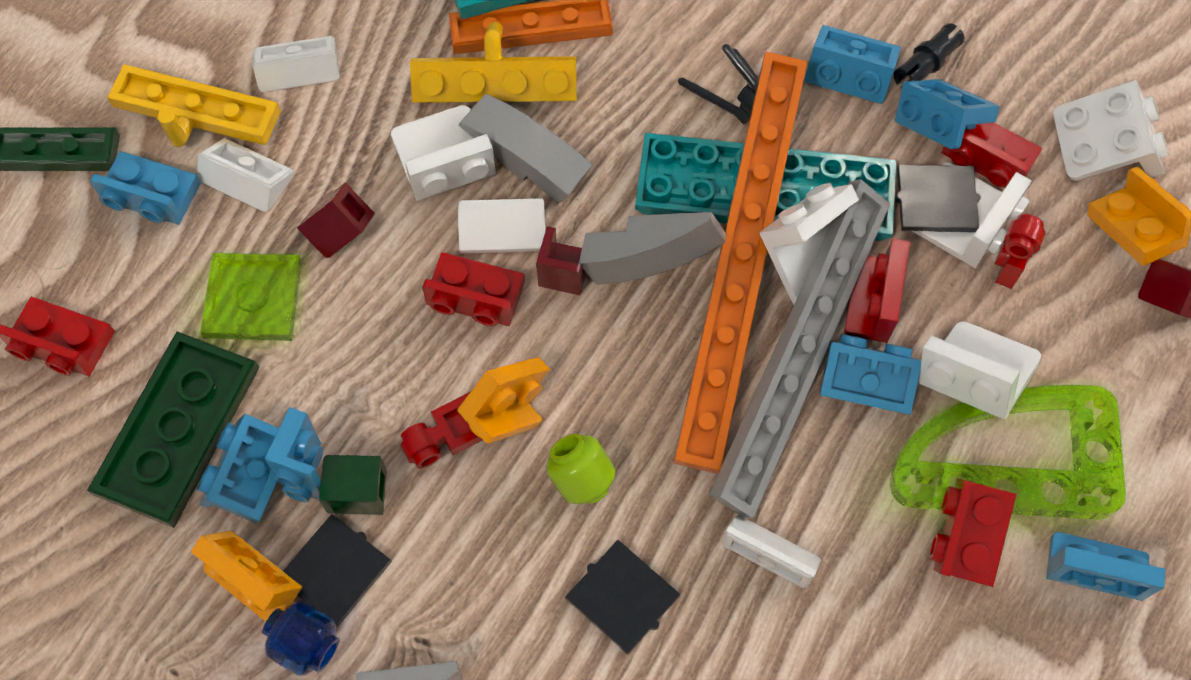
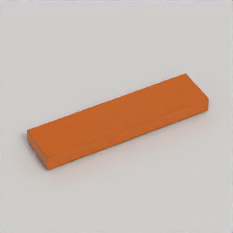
(534, 24)

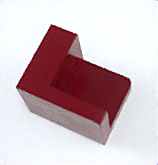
(336, 220)
(559, 265)
(1168, 287)

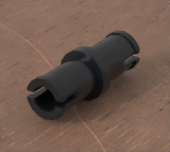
(930, 55)

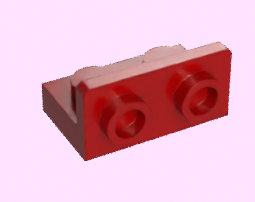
(994, 153)
(474, 290)
(878, 294)
(58, 337)
(972, 531)

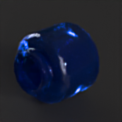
(300, 638)

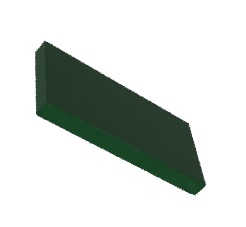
(174, 429)

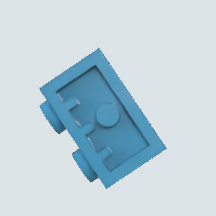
(852, 64)
(942, 111)
(147, 187)
(870, 375)
(296, 456)
(242, 477)
(1103, 567)

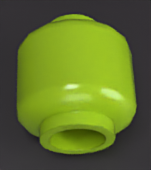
(580, 469)

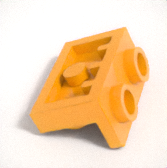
(1143, 218)
(501, 400)
(245, 573)

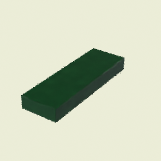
(58, 148)

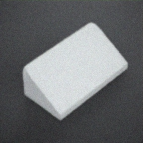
(296, 64)
(243, 174)
(501, 225)
(771, 551)

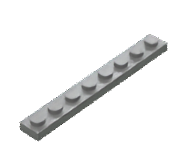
(798, 354)

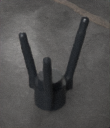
(745, 96)

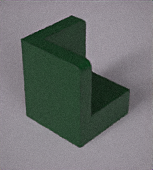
(353, 484)

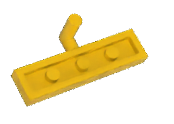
(498, 76)
(190, 104)

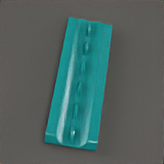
(701, 177)

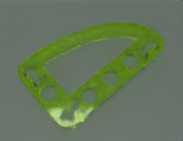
(1029, 481)

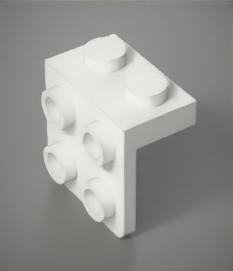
(1110, 132)
(441, 154)
(993, 213)
(799, 232)
(978, 368)

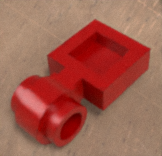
(1020, 243)
(423, 444)

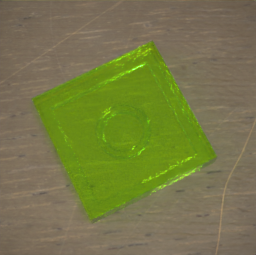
(251, 297)

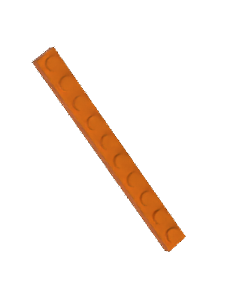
(740, 265)

